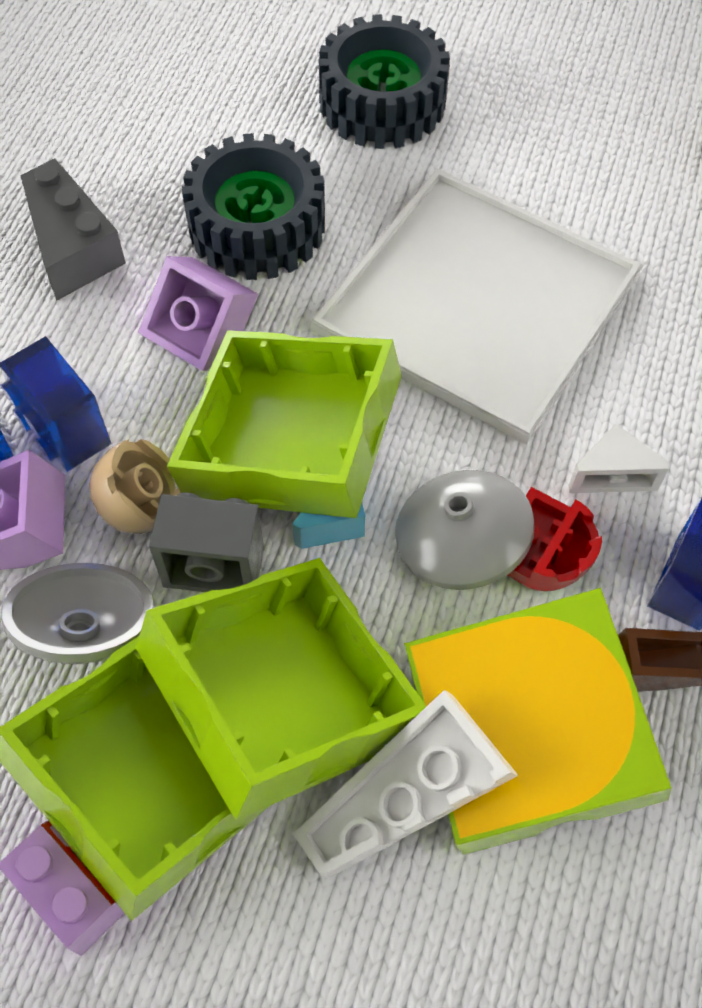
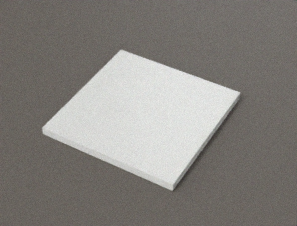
(481, 301)

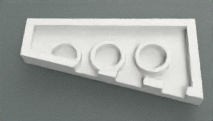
(409, 783)

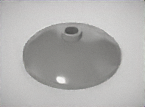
(468, 545)
(75, 612)

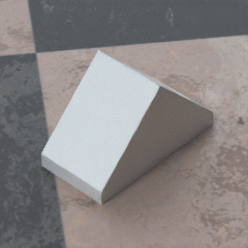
(618, 465)

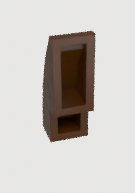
(663, 658)

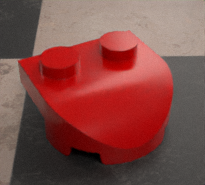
(562, 544)

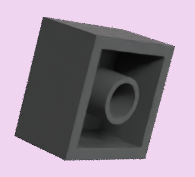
(206, 542)

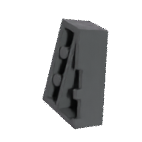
(70, 230)

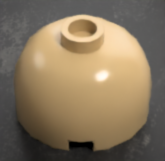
(129, 485)

